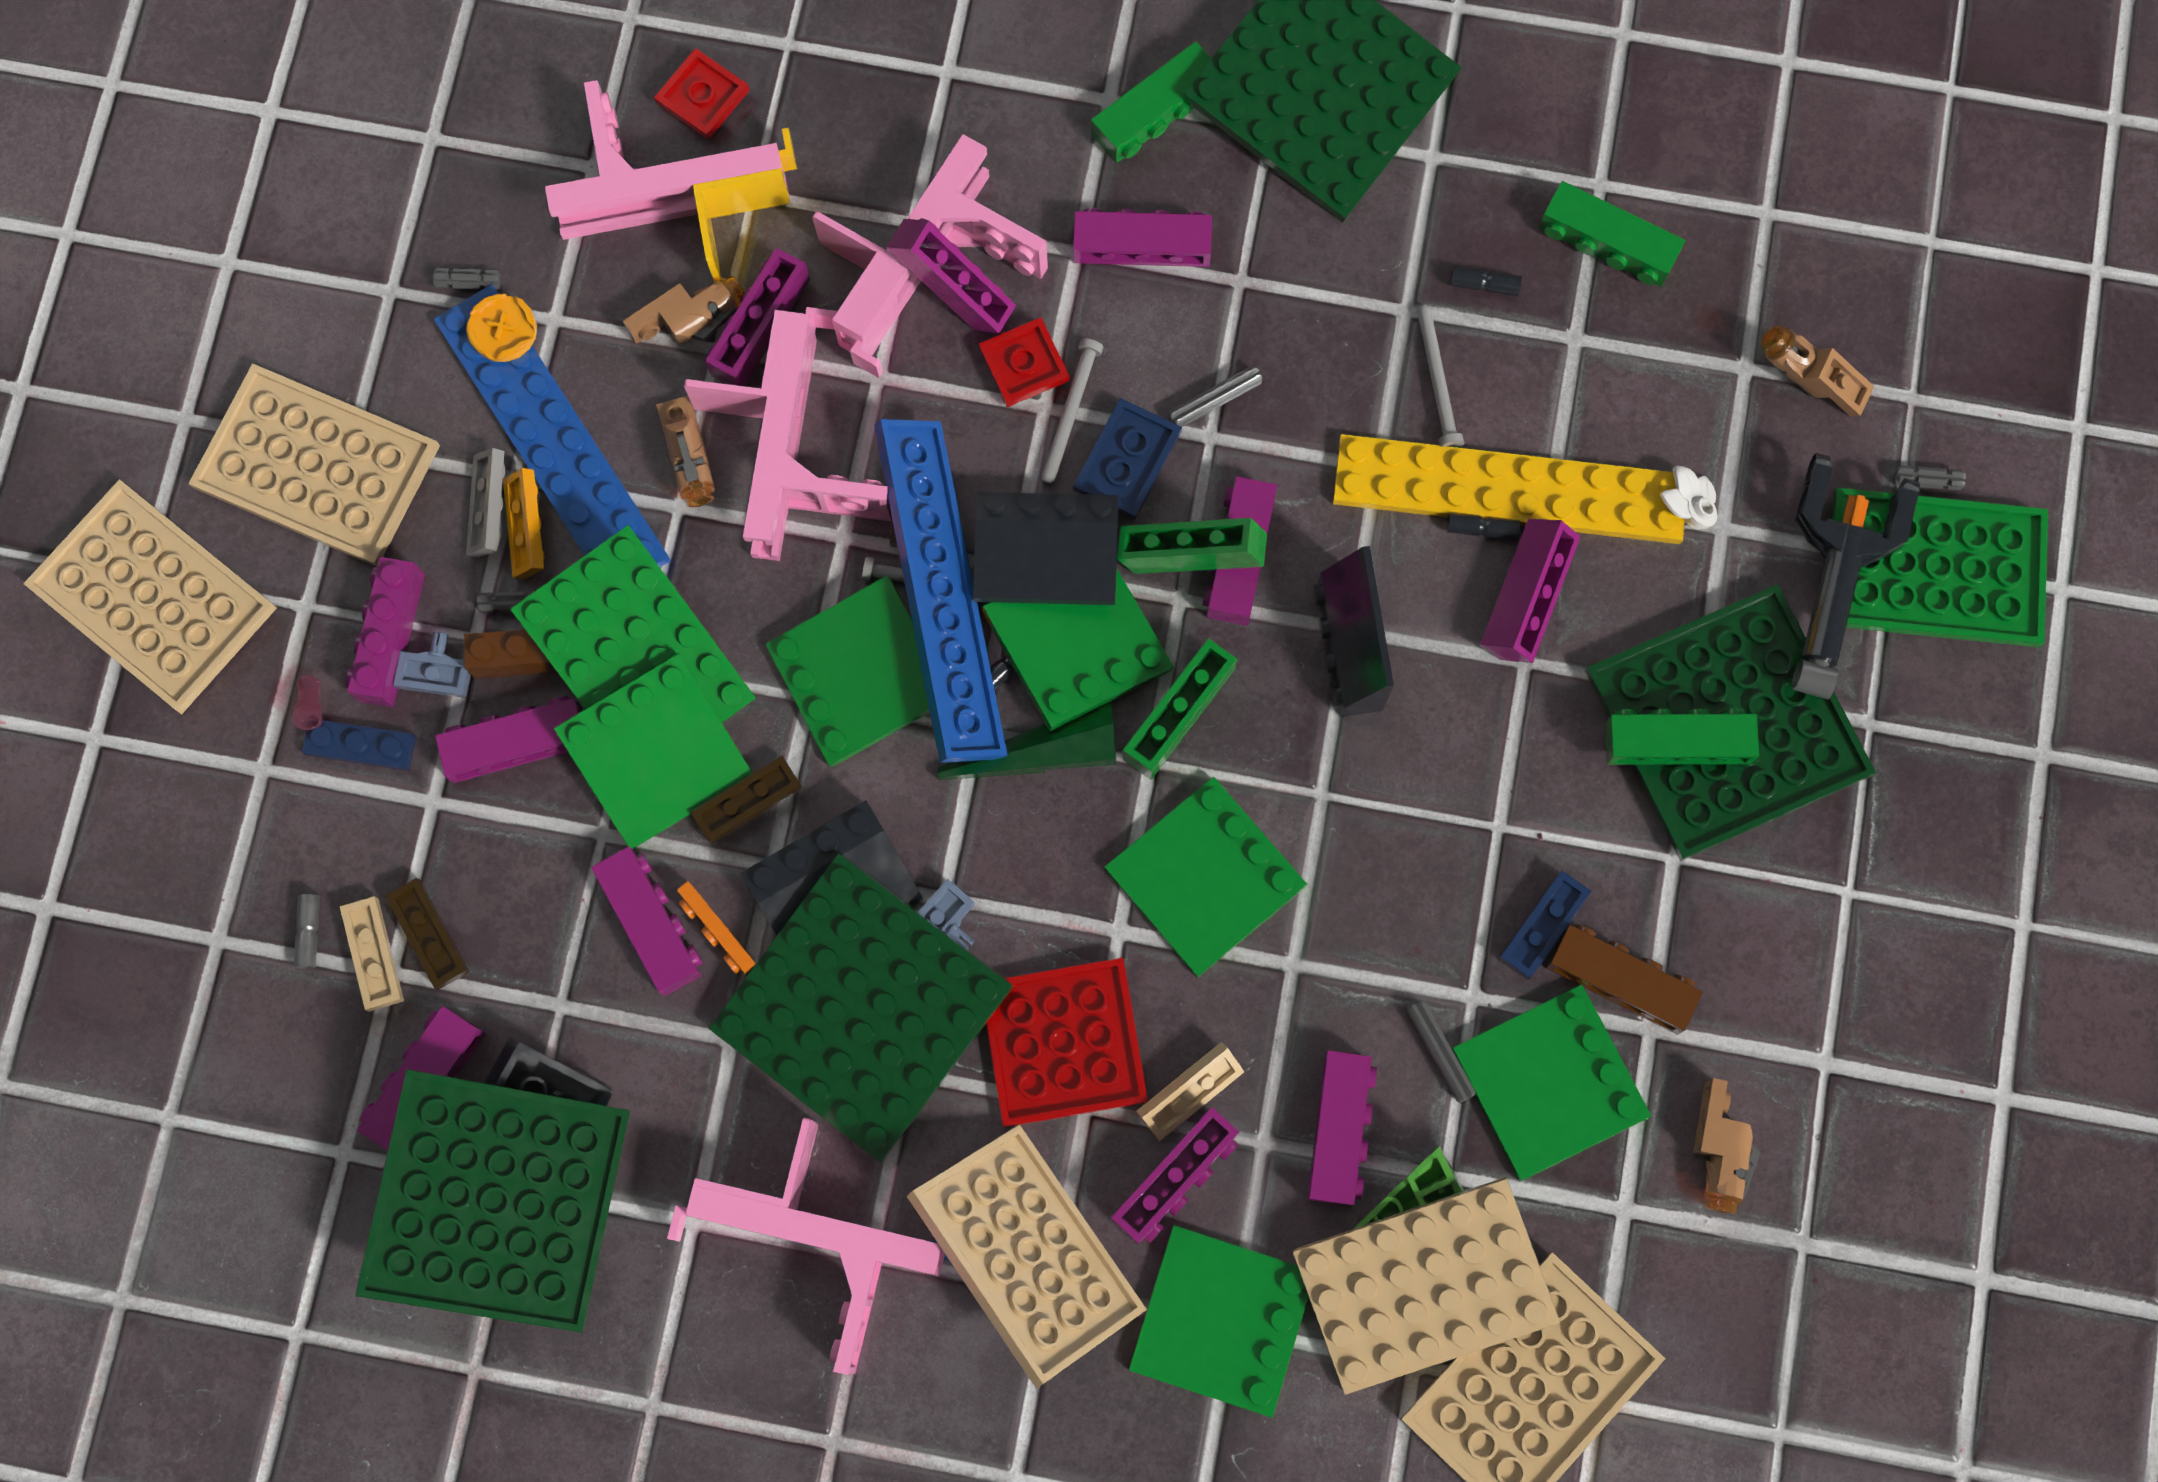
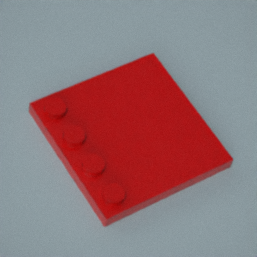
(1066, 1044)

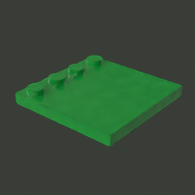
(1078, 653)
(854, 671)
(653, 751)
(1205, 877)
(1551, 1083)
(1221, 1321)

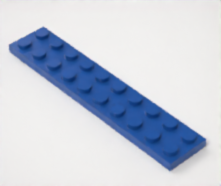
(550, 439)
(940, 591)

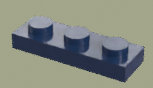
(360, 745)
(1545, 925)

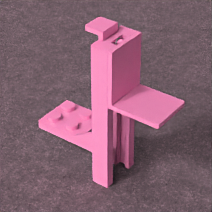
(890, 284)
(781, 403)
(859, 1246)

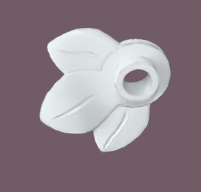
(1692, 498)

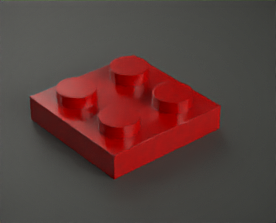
(701, 94)
(1024, 362)

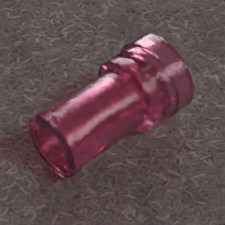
(307, 709)

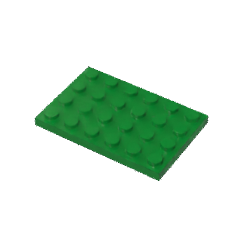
(1959, 576)
(620, 618)

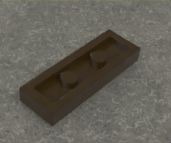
(746, 800)
(427, 934)

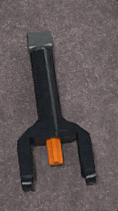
(1845, 552)

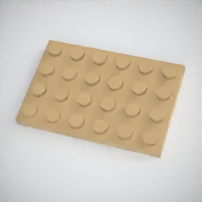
(314, 464)
(150, 596)
(1026, 1255)
(1426, 1285)
(1537, 1398)

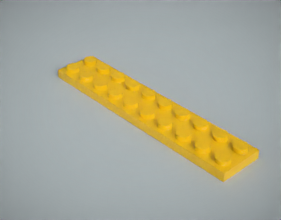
(1505, 485)

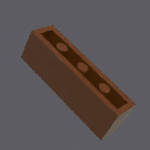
(504, 655)
(1625, 979)

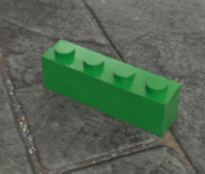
(1149, 106)
(1611, 234)
(1192, 546)
(1179, 709)
(1681, 738)

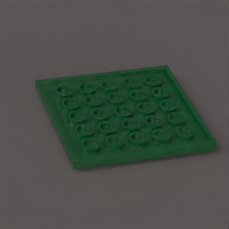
(1322, 92)
(1721, 663)
(861, 1007)
(492, 1202)

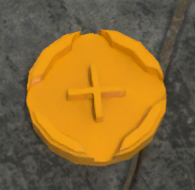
(501, 327)

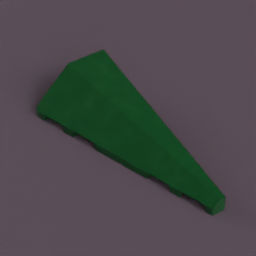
(1077, 744)

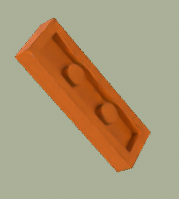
(715, 929)

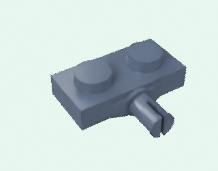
(432, 671)
(948, 909)

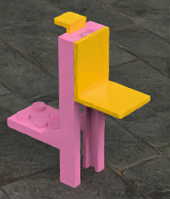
(696, 186)

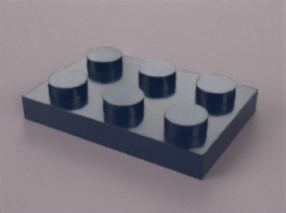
(1128, 457)

